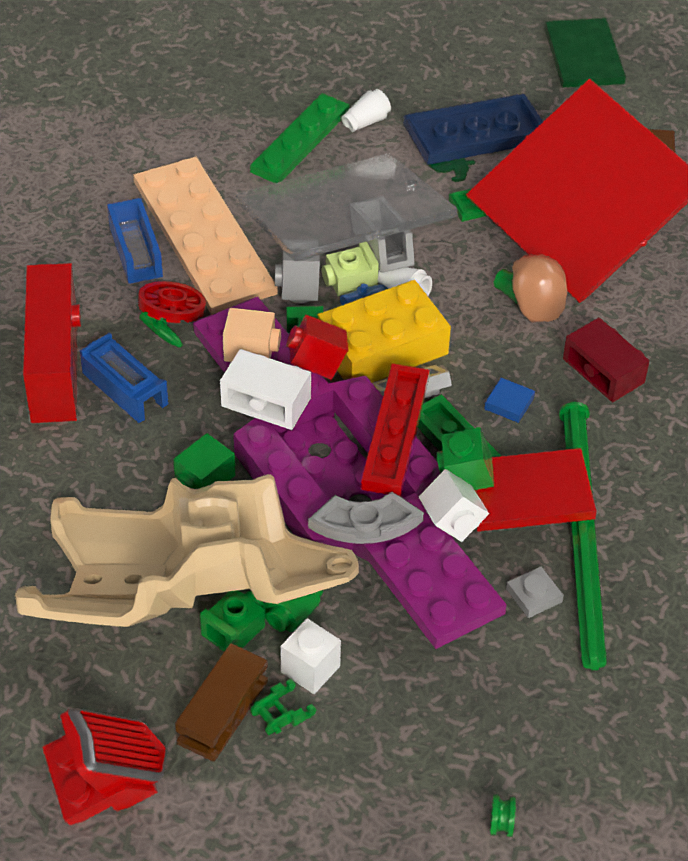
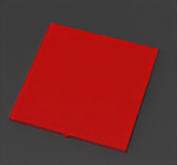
(585, 189)

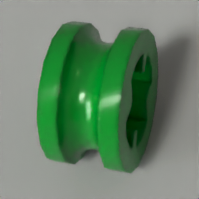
(503, 815)

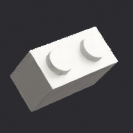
(265, 389)

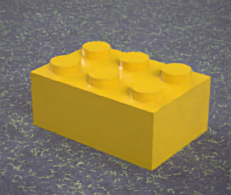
(390, 329)

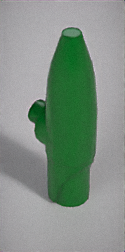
(161, 329)

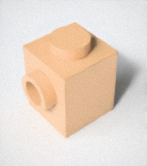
(251, 332)

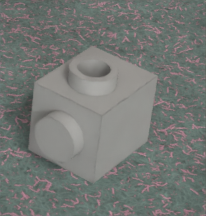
(298, 278)

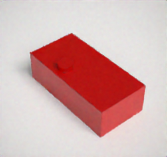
(51, 343)

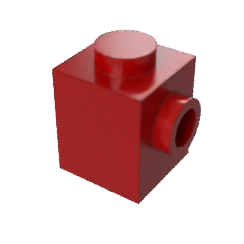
(317, 346)

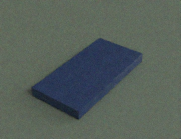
(472, 128)

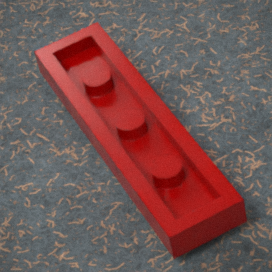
(395, 430)

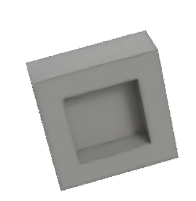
(534, 592)

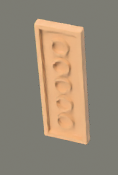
(204, 234)

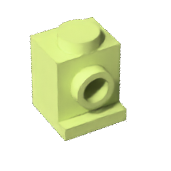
(350, 269)

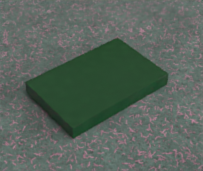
(584, 51)

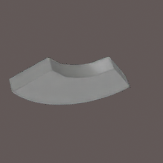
(365, 521)

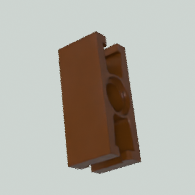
(221, 701)

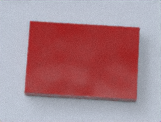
(537, 490)

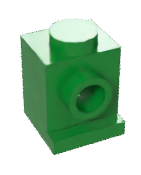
(233, 620)

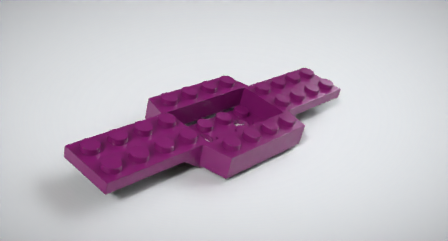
(420, 567)

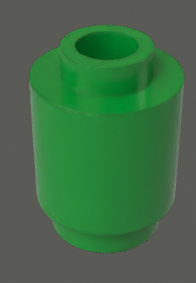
(291, 613)

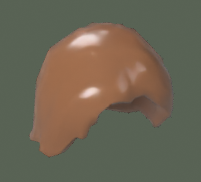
(539, 287)

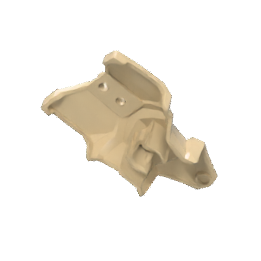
(192, 545)

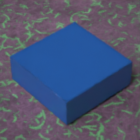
(509, 400)

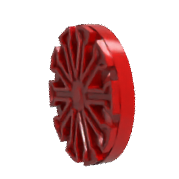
(171, 301)

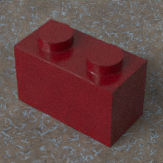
(606, 359)

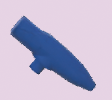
(361, 292)

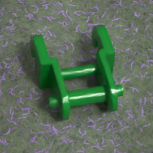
(294, 717)

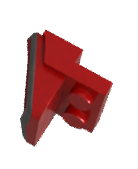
(103, 763)

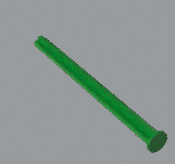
(585, 551)

